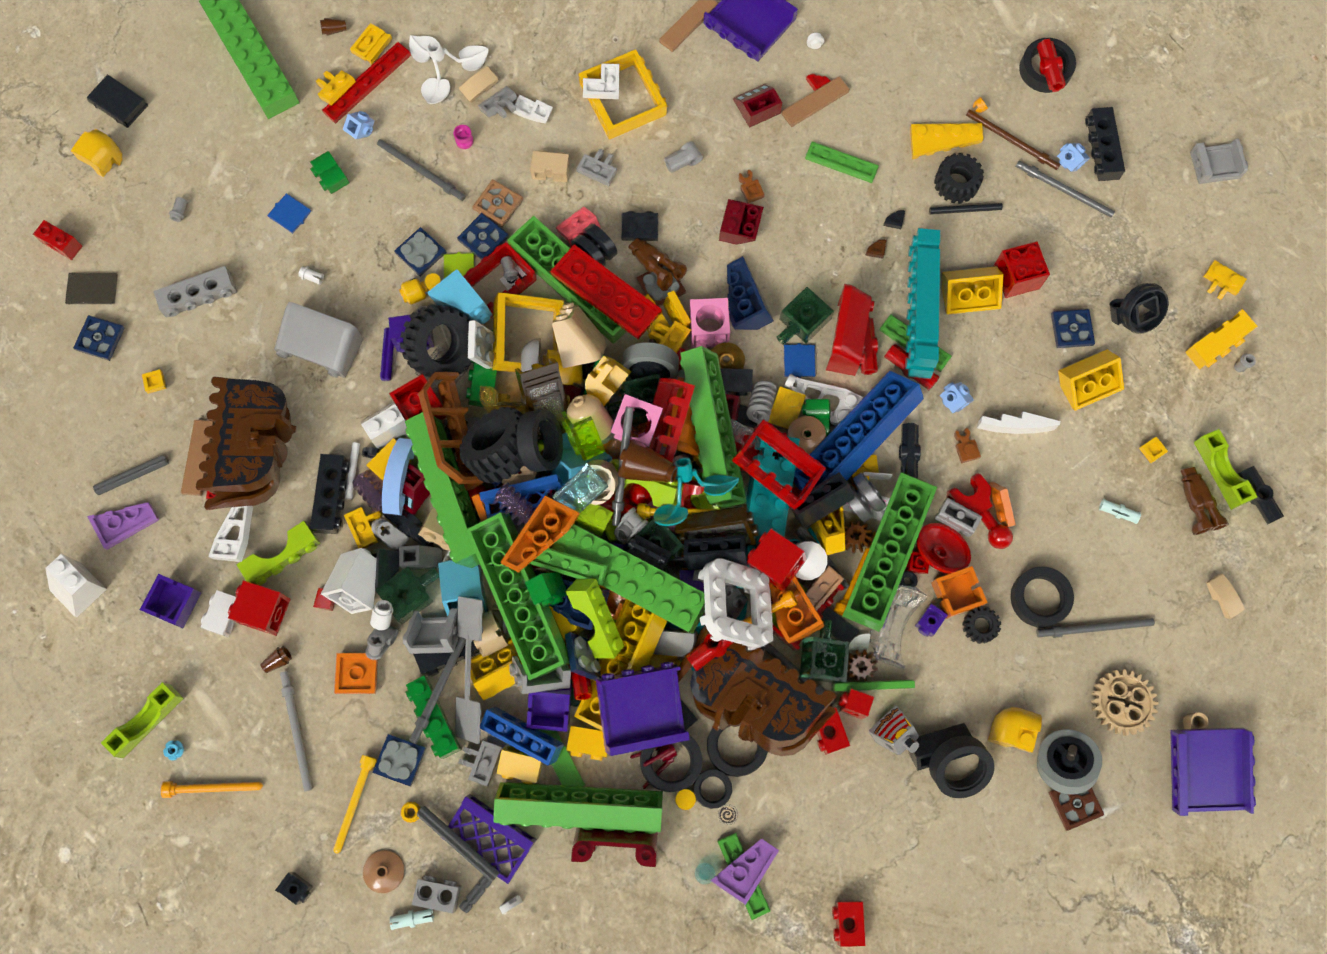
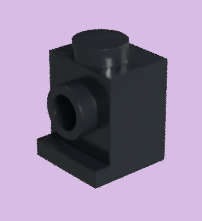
(303, 888)

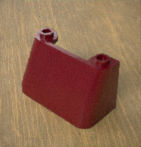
(587, 840)

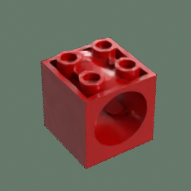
(1022, 269)
(408, 400)
(777, 559)
(258, 608)

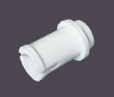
(306, 273)

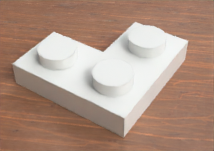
(603, 88)

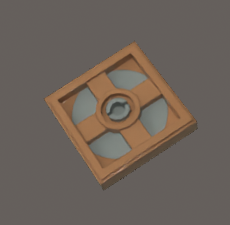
(497, 203)

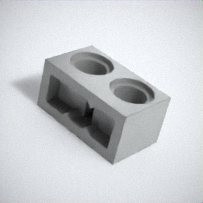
(436, 900)

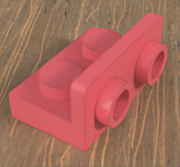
(576, 224)

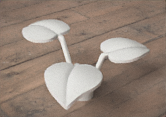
(424, 47)

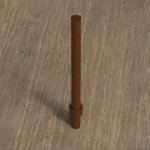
(1043, 157)

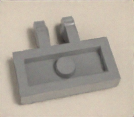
(497, 102)
(596, 169)
(484, 764)

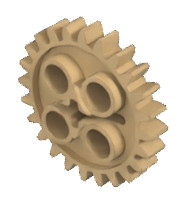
(1121, 720)

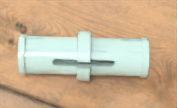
(1120, 511)
(411, 919)

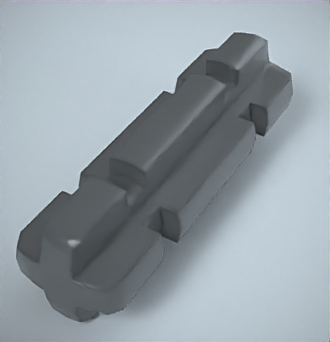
(475, 894)

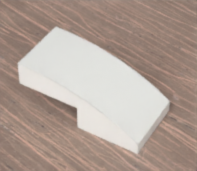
(532, 110)

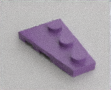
(121, 524)
(746, 871)

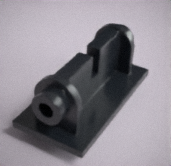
(649, 552)

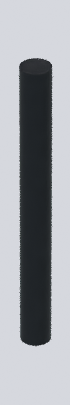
(965, 208)

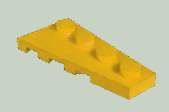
(932, 138)

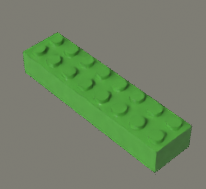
(250, 55)
(542, 252)
(712, 422)
(448, 497)
(889, 552)
(638, 579)
(529, 625)
(578, 807)

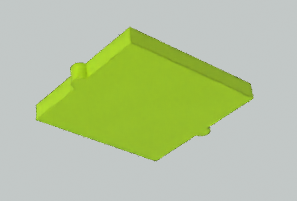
(458, 261)

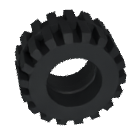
(960, 165)

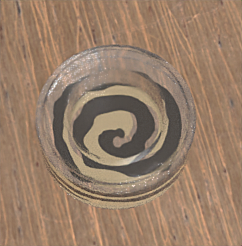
(728, 814)

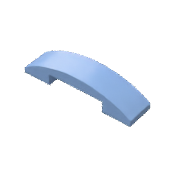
(395, 477)

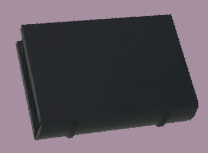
(117, 101)

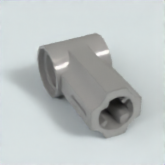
(685, 156)

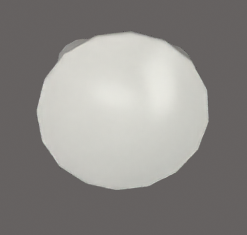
(815, 562)

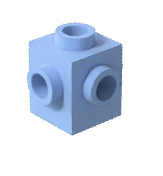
(358, 125)
(1073, 156)
(956, 397)

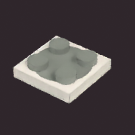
(480, 344)

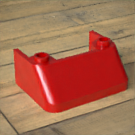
(850, 331)

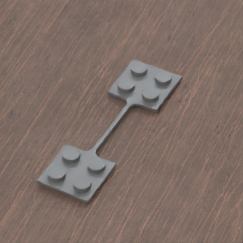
(470, 628)

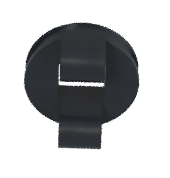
(1126, 310)

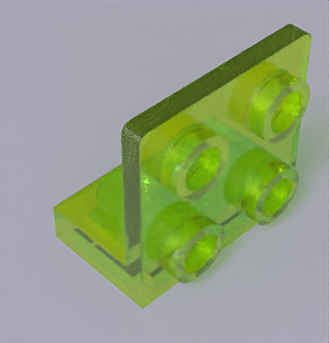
(583, 437)

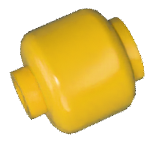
(413, 291)

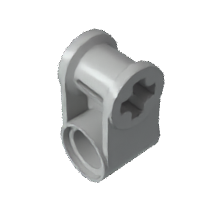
(629, 526)
(390, 536)
(380, 641)

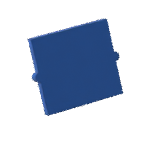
(289, 213)
(799, 360)

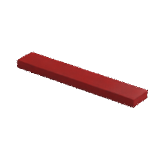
(367, 82)

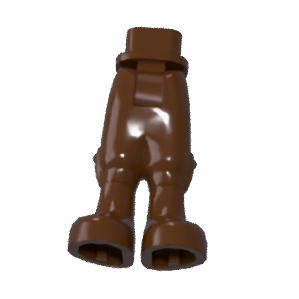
(652, 257)
(1198, 498)

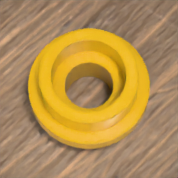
(404, 812)

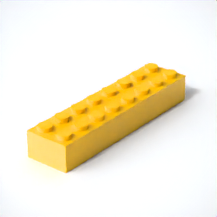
(640, 634)

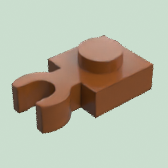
(751, 189)
(966, 449)

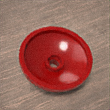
(943, 548)

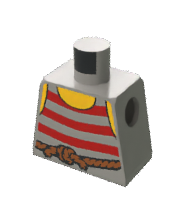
(895, 732)

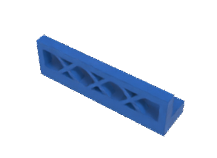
(526, 489)

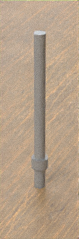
(288, 692)

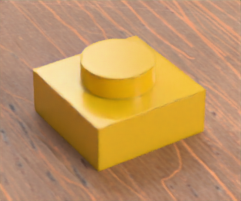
(154, 381)
(1153, 449)

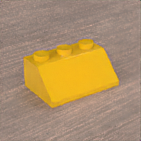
(972, 290)
(1092, 379)
(492, 673)

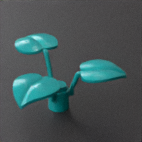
(713, 485)

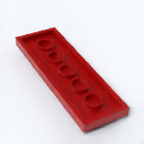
(606, 291)

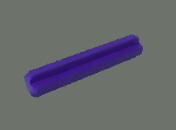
(387, 356)

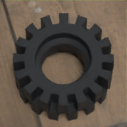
(973, 633)

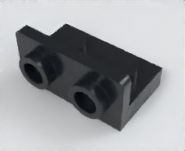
(639, 226)

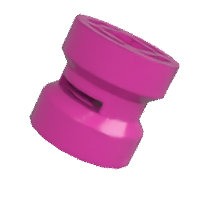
(463, 136)

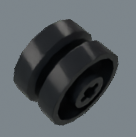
(596, 244)

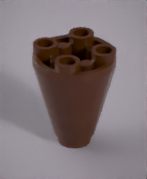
(645, 464)

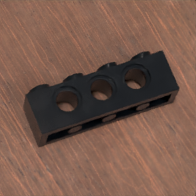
(1108, 135)
(327, 465)

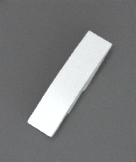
(1024, 424)

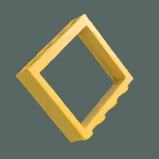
(625, 61)
(520, 301)

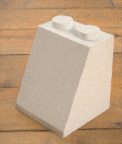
(385, 426)
(353, 581)
(73, 584)

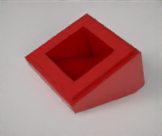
(322, 602)

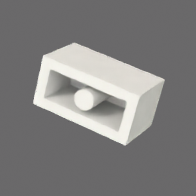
(216, 618)

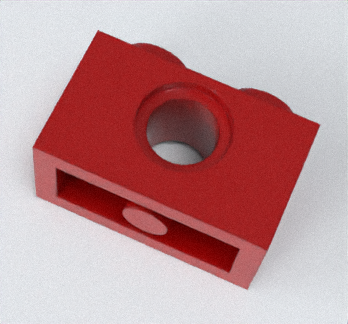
(57, 240)
(855, 703)
(837, 741)
(855, 935)

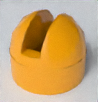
(981, 104)

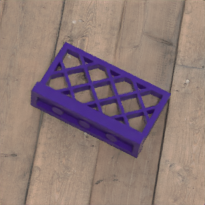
(511, 832)

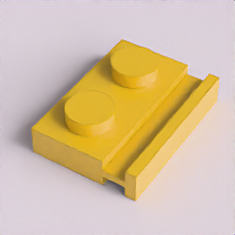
(371, 43)
(675, 309)
(786, 407)

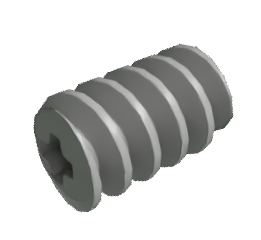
(761, 401)

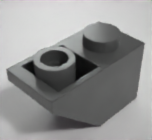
(420, 557)

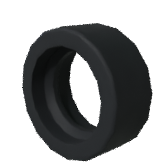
(726, 781)

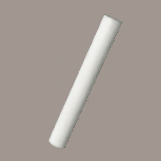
(352, 470)

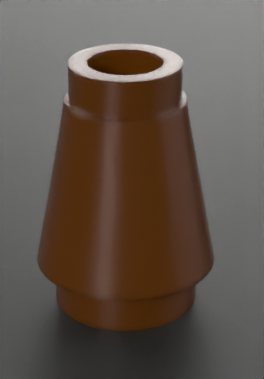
(332, 26)
(277, 659)

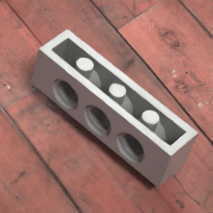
(167, 296)

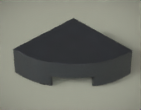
(895, 220)
(370, 452)

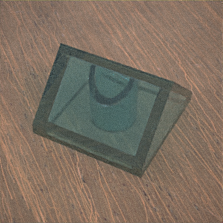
(581, 489)

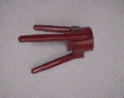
(664, 752)

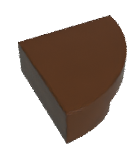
(877, 249)

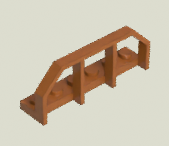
(456, 424)

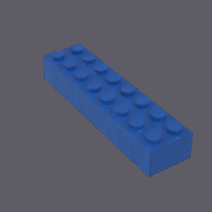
(865, 428)

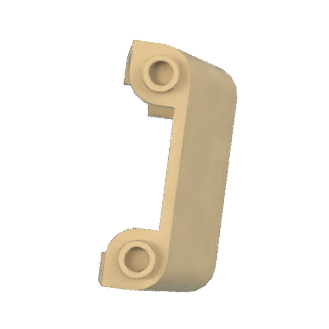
(577, 337)

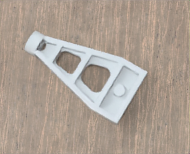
(847, 399)
(232, 549)

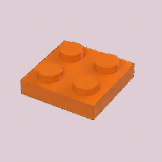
(355, 674)

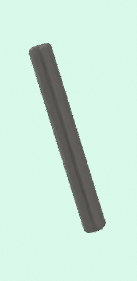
(457, 843)

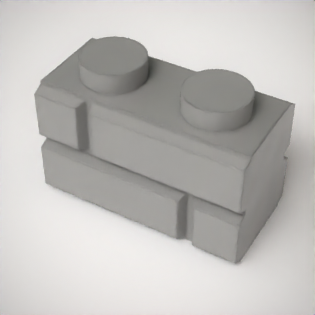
(958, 517)

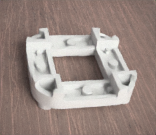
(715, 619)

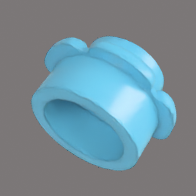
(179, 750)

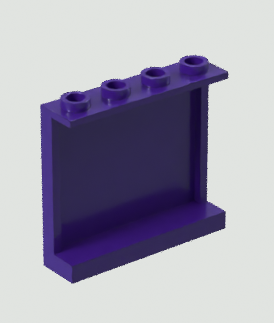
(751, 23)
(641, 709)
(1212, 770)

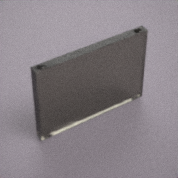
(91, 288)

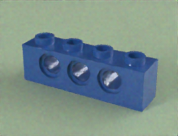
(514, 732)

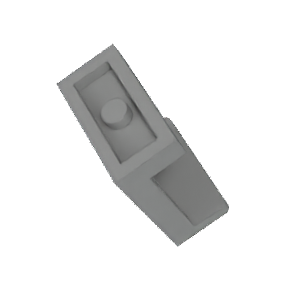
(1219, 162)
(432, 634)
(551, 681)

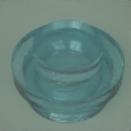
(704, 873)

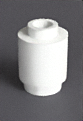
(381, 615)

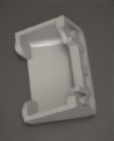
(318, 339)

